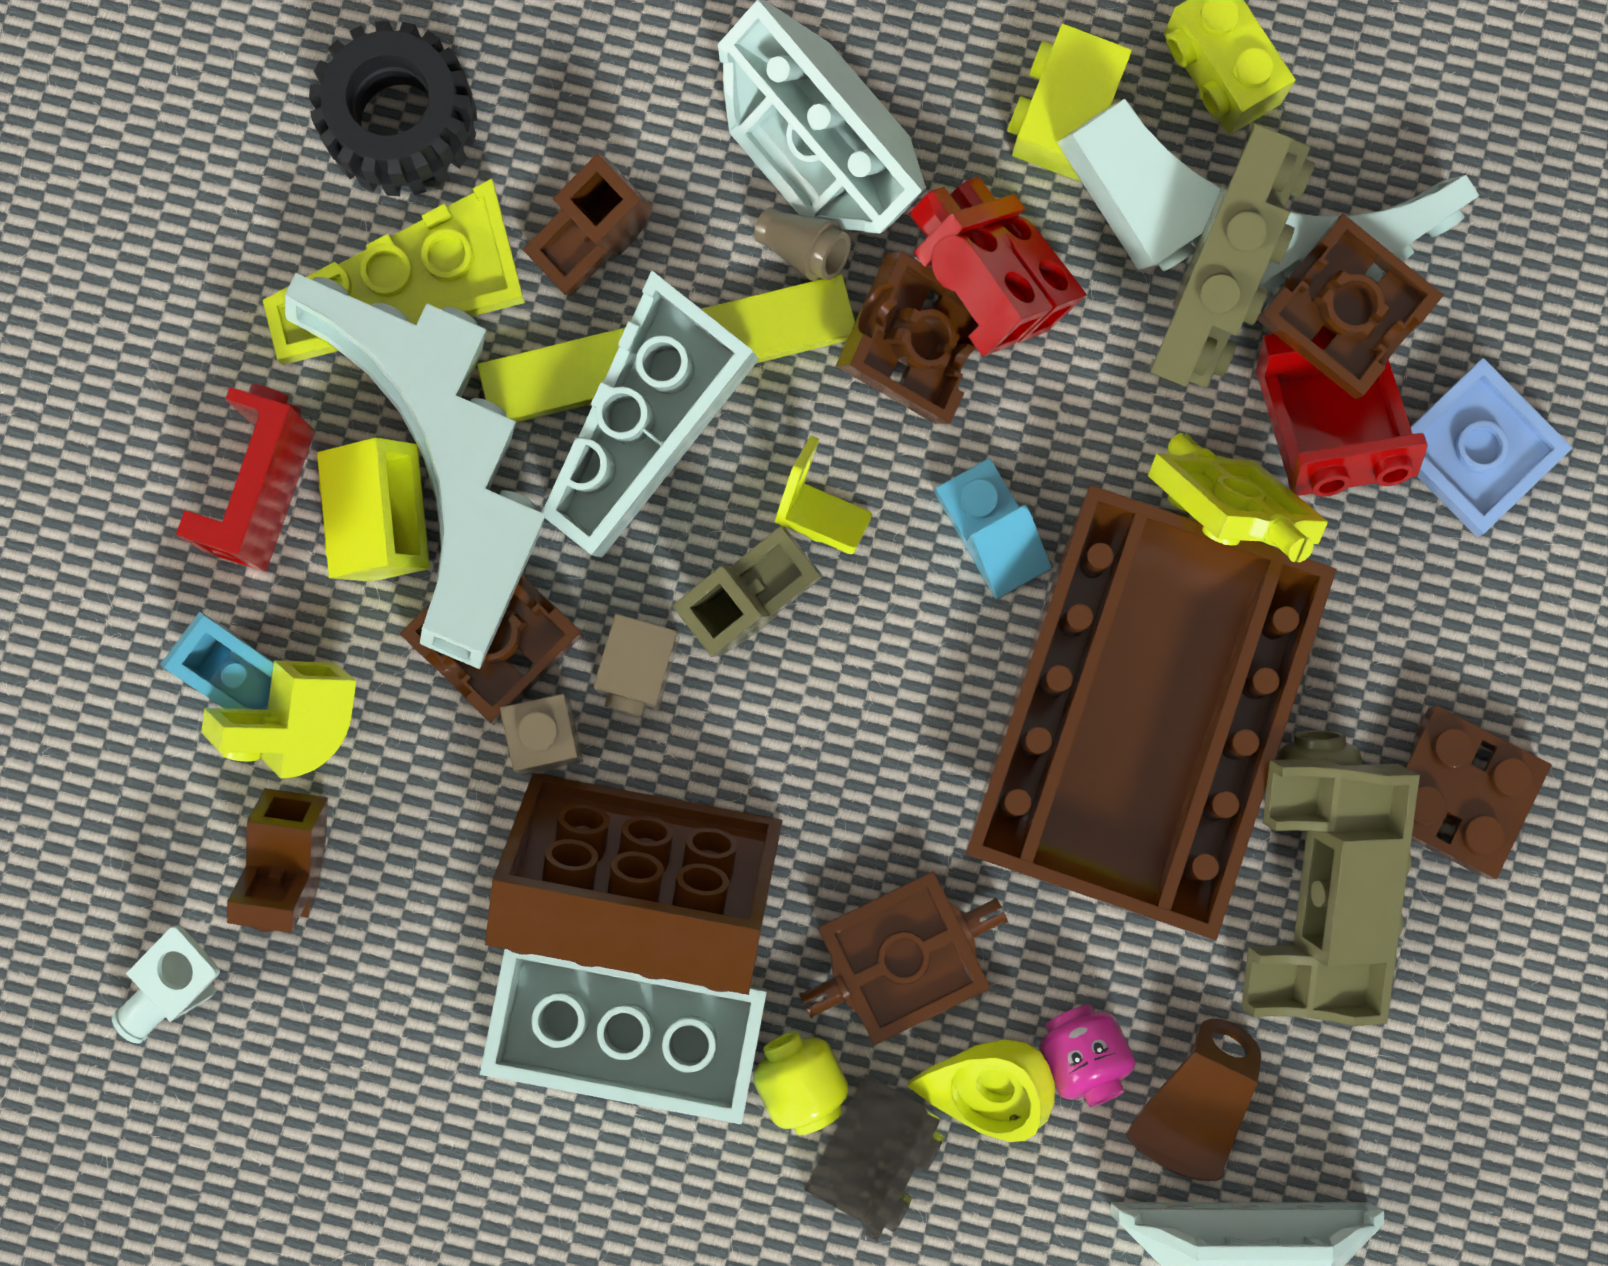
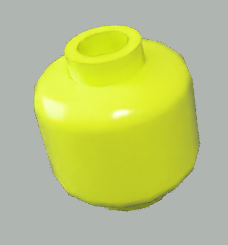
(800, 1083)

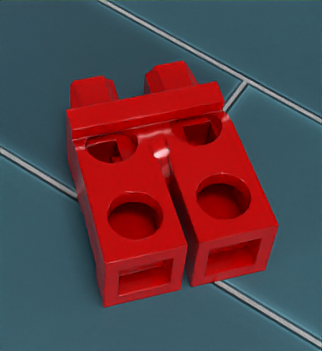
(994, 264)

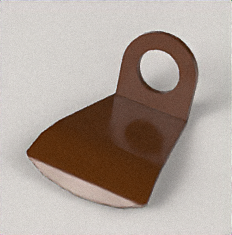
(1200, 1107)

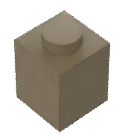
(636, 665)
(541, 734)

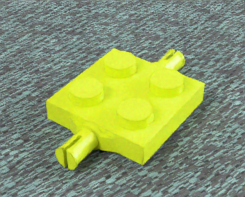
(1236, 499)

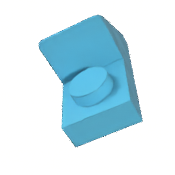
(994, 528)
(221, 665)

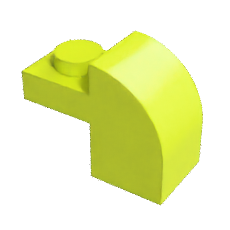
(300, 728)

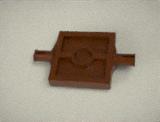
(903, 958)

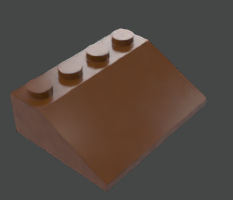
(634, 883)

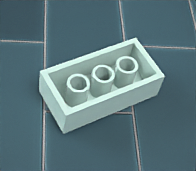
(623, 1036)

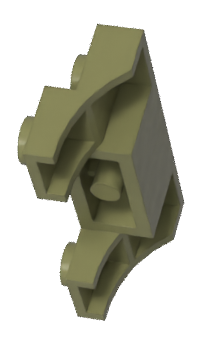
(1231, 258)
(1348, 893)

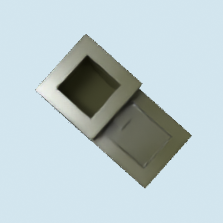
(749, 594)

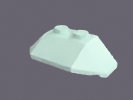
(815, 124)
(1250, 1231)

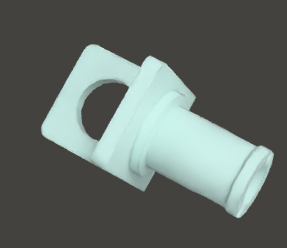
(171, 980)

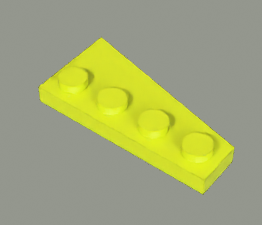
(446, 260)

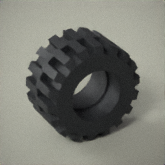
(382, 61)

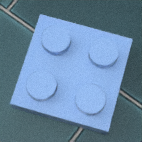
(1485, 447)

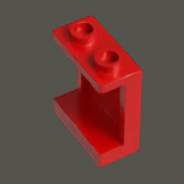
(1327, 434)
(263, 483)

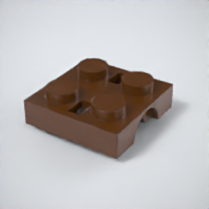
(1361, 313)
(927, 341)
(528, 625)
(1484, 803)

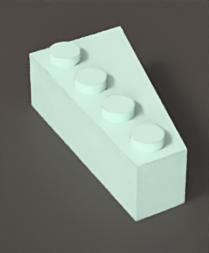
(653, 404)

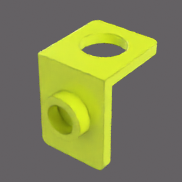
(817, 512)

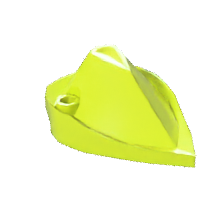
(991, 1087)

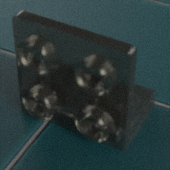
(875, 1154)

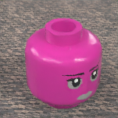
(1087, 1055)

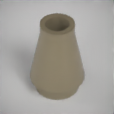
(807, 243)

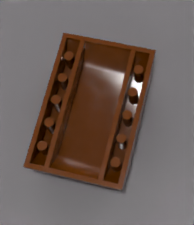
(1149, 713)

